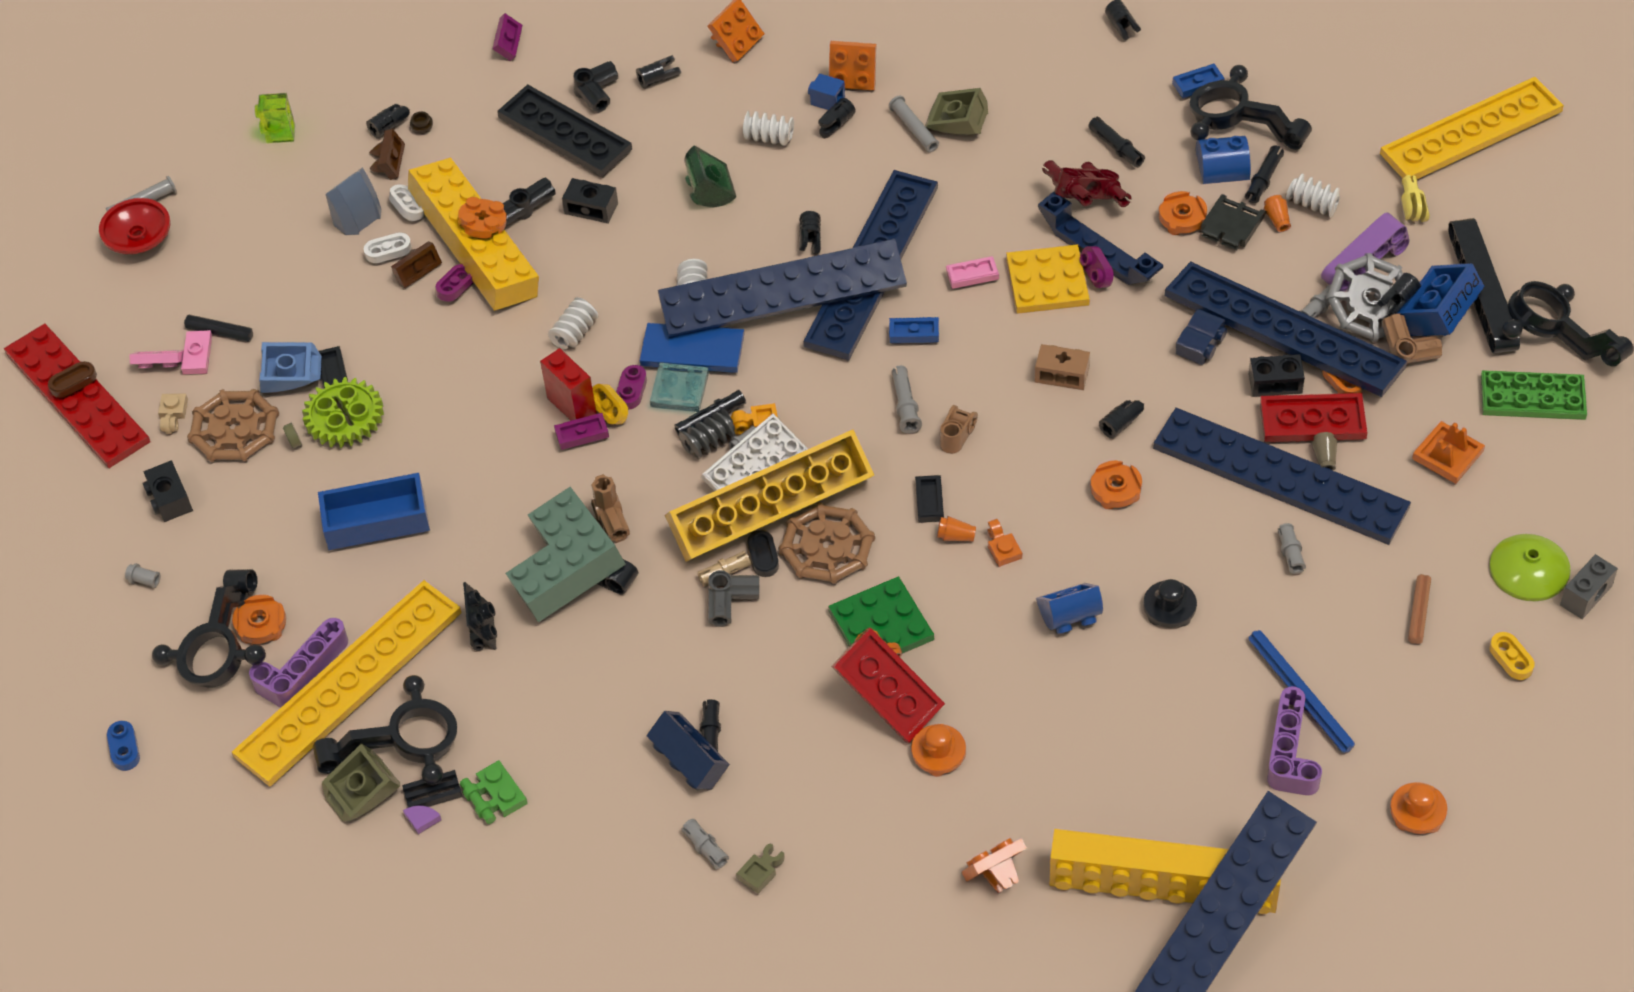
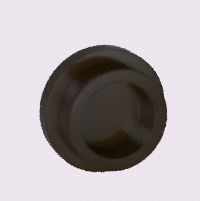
(421, 122)

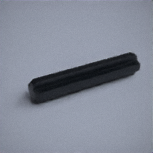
(219, 327)

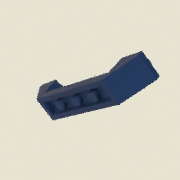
(1059, 216)

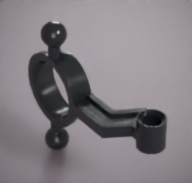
(1290, 133)
(1606, 343)
(235, 589)
(331, 754)

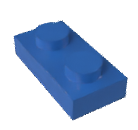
(1190, 81)
(914, 330)

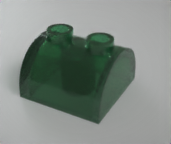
(708, 179)

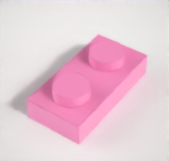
(147, 358)

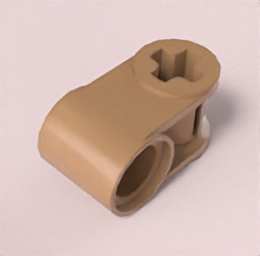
(956, 429)

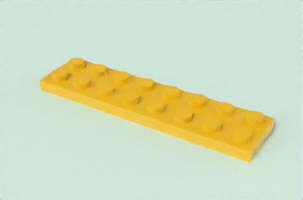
(1471, 129)

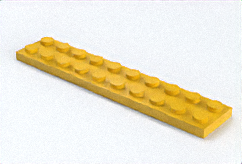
(346, 683)

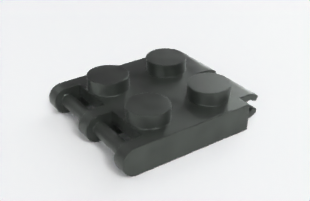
(1231, 223)

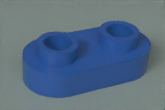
(123, 743)

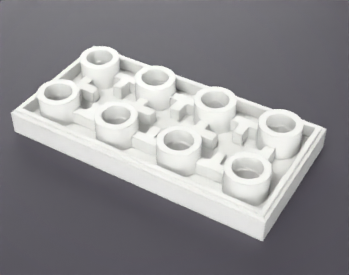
(758, 450)

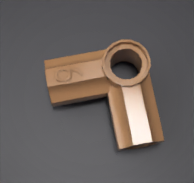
(1416, 349)
(608, 508)

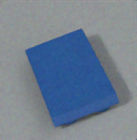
(712, 348)

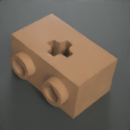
(1062, 367)

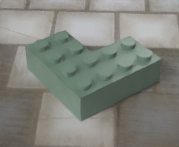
(573, 560)

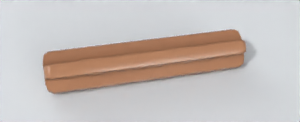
(1419, 609)

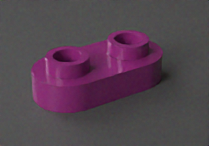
(1097, 267)
(453, 283)
(633, 382)

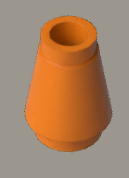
(1277, 211)
(955, 530)

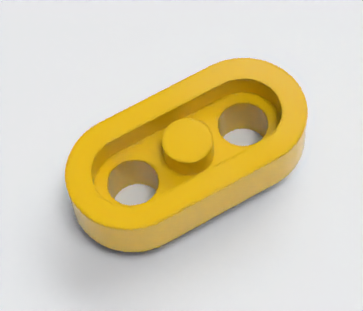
(612, 407)
(1513, 657)

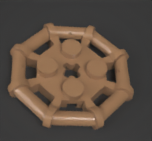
(229, 414)
(822, 531)

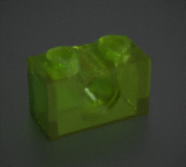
(275, 118)

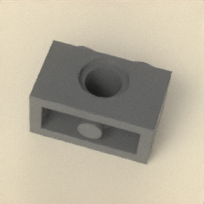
(1588, 586)

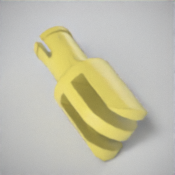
(1414, 200)

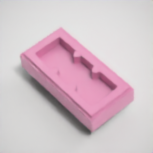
(972, 272)
(196, 352)

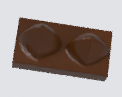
(390, 155)
(416, 264)

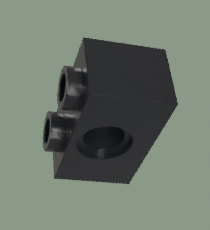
(590, 200)
(168, 491)

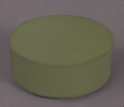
(292, 435)

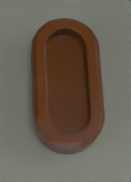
(72, 379)

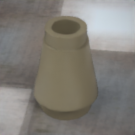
(1325, 449)

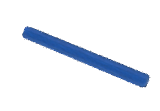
(1292, 679)

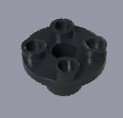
(1170, 603)

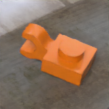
(1002, 547)

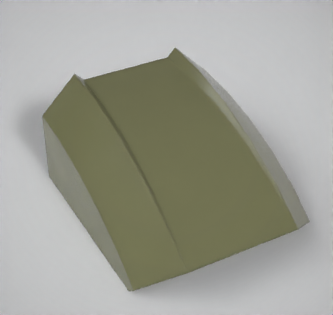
(958, 112)
(359, 784)

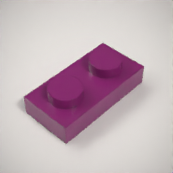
(507, 37)
(581, 431)

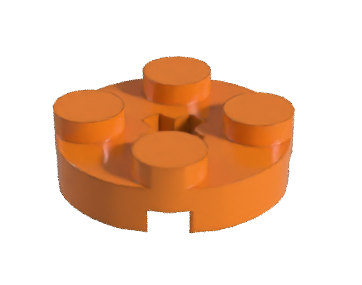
(493, 215)
(1182, 223)
(1116, 497)
(262, 632)

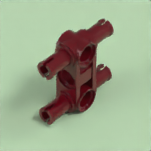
(1086, 183)

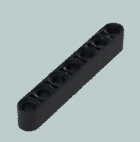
(1491, 302)

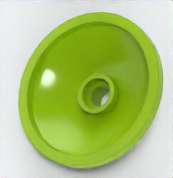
(1526, 576)

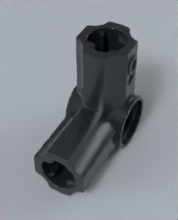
(589, 82)

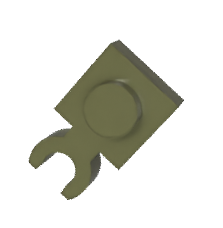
(759, 871)

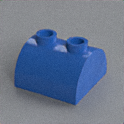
(1223, 159)
(1071, 606)

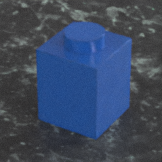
(826, 91)

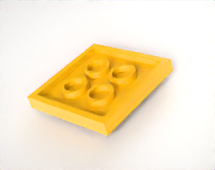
(1047, 279)

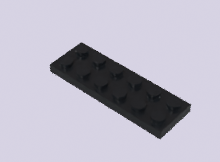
(565, 130)

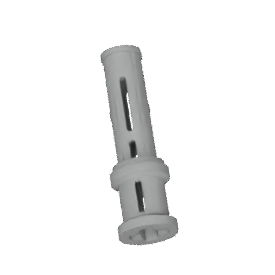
(906, 407)

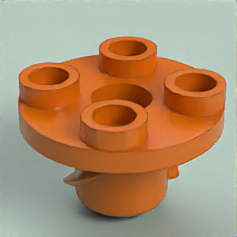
(938, 749)
(1418, 808)

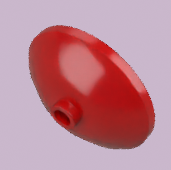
(134, 226)

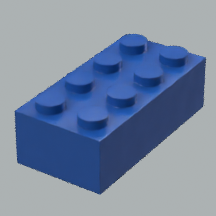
(373, 511)

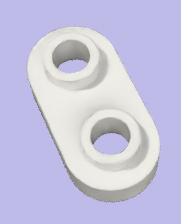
(405, 203)
(387, 247)

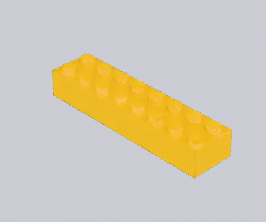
(493, 262)
(769, 495)
(1135, 867)

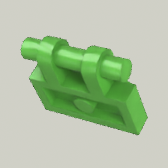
(501, 789)

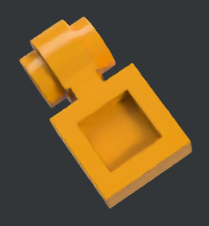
(743, 420)

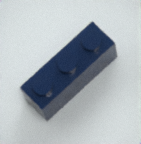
(687, 750)

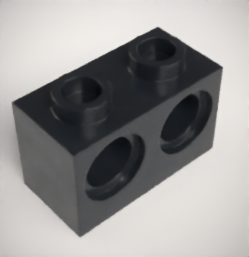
(1276, 375)

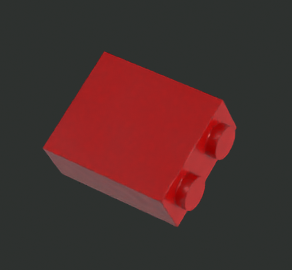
(568, 386)

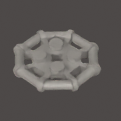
(1356, 294)

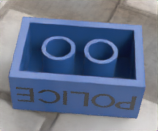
(1442, 299)

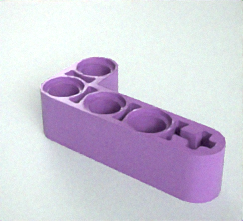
(1380, 237)
(327, 641)
(1287, 738)

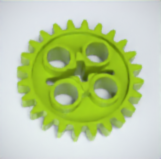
(328, 422)

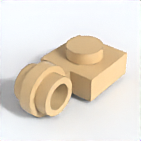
(170, 410)

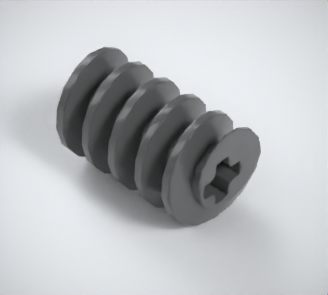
(708, 433)

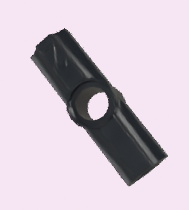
(522, 200)

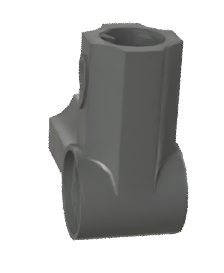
(734, 588)

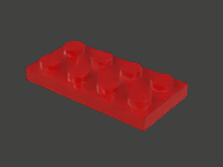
(1304, 416)
(888, 685)

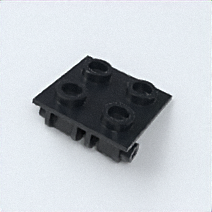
(479, 619)

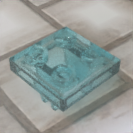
(679, 387)

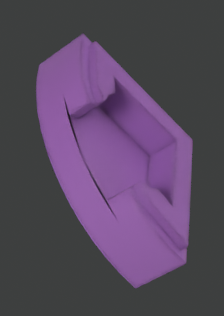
(421, 817)

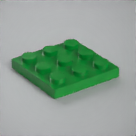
(888, 611)

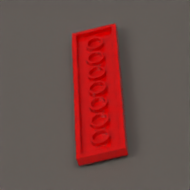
(90, 410)

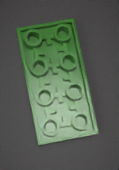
(1533, 395)

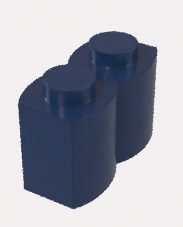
(1200, 337)

